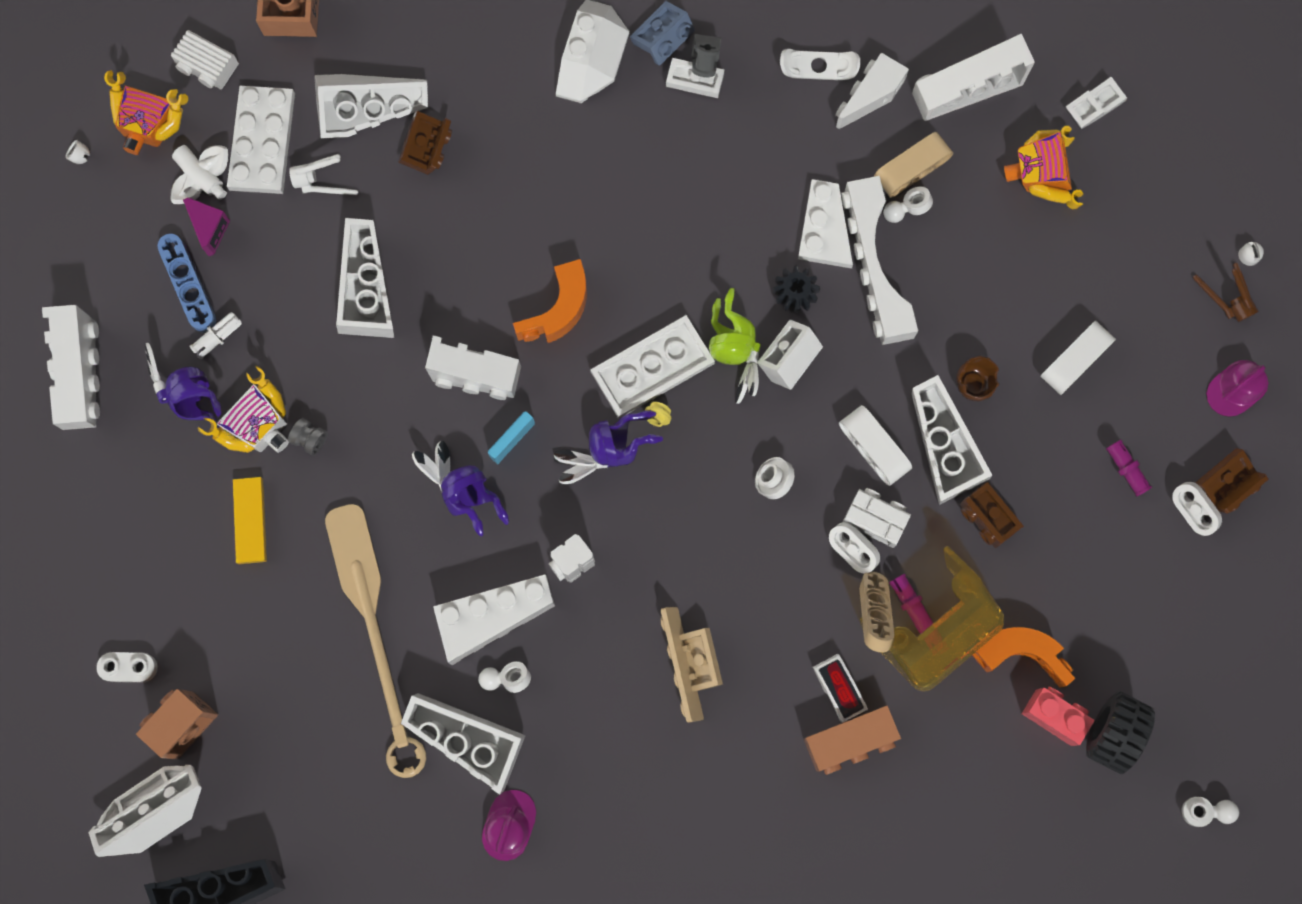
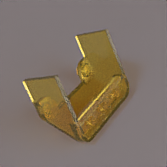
(953, 637)

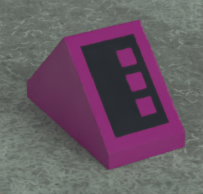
(208, 224)

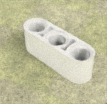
(1078, 357)
(875, 445)

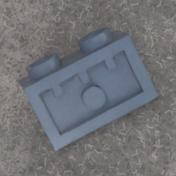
(663, 32)

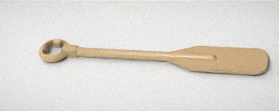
(361, 584)

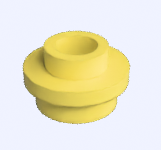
(662, 414)

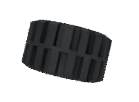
(1120, 732)

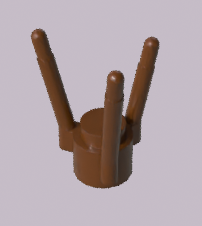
(1242, 306)

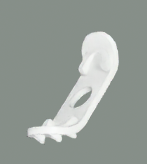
(839, 65)

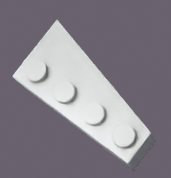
(974, 78)
(362, 290)

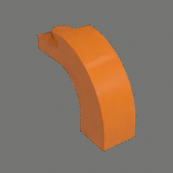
(565, 312)
(1026, 643)

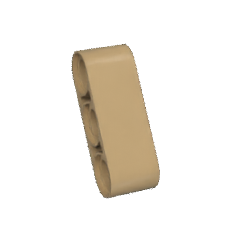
(914, 164)

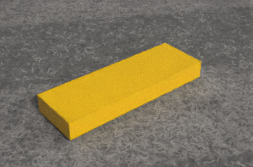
(249, 520)

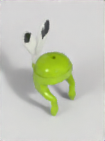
(736, 345)

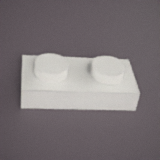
(682, 78)

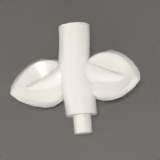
(199, 173)

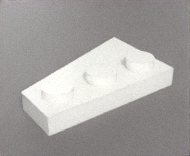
(824, 227)

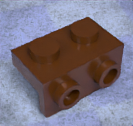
(425, 143)
(1231, 481)
(990, 515)

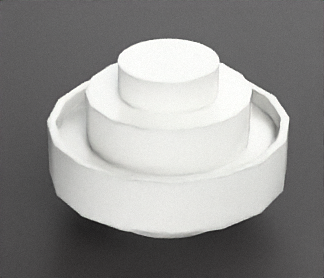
(774, 478)

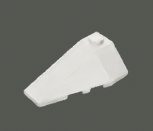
(361, 102)

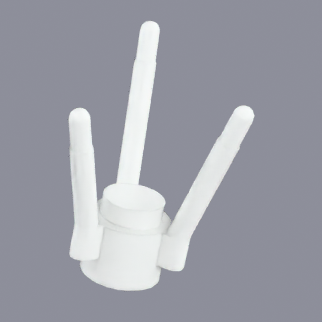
(304, 175)

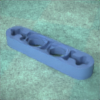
(187, 282)

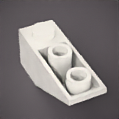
(877, 89)

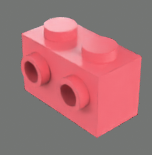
(1057, 716)

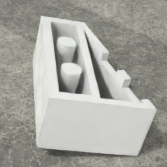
(472, 370)

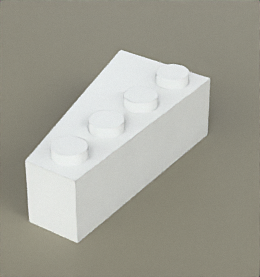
(72, 367)
(949, 447)
(483, 617)
(471, 741)

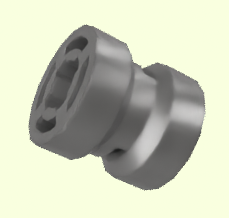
(307, 436)

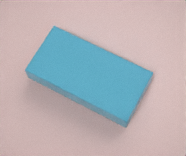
(511, 437)

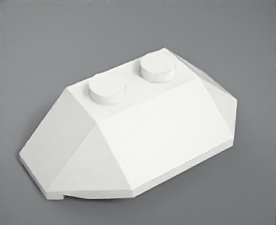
(591, 52)
(147, 812)

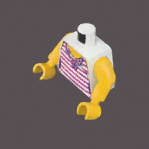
(253, 420)

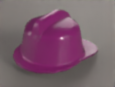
(1237, 388)
(509, 825)

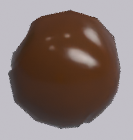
(977, 378)

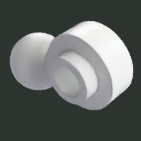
(916, 202)
(491, 678)
(1224, 811)

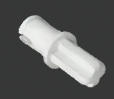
(215, 335)

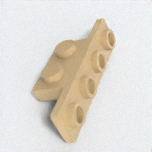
(692, 660)

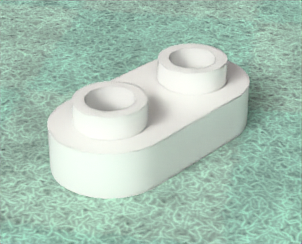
(1195, 509)
(853, 548)
(125, 667)

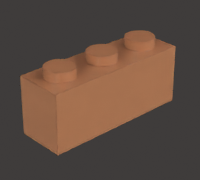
(852, 740)

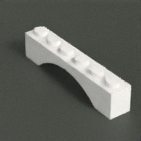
(892, 313)

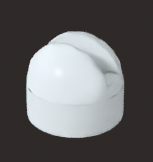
(76, 152)
(1246, 253)

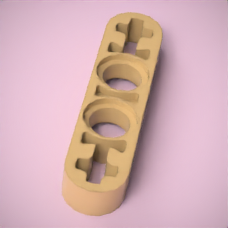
(880, 611)

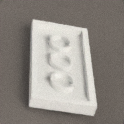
(261, 139)
(652, 366)

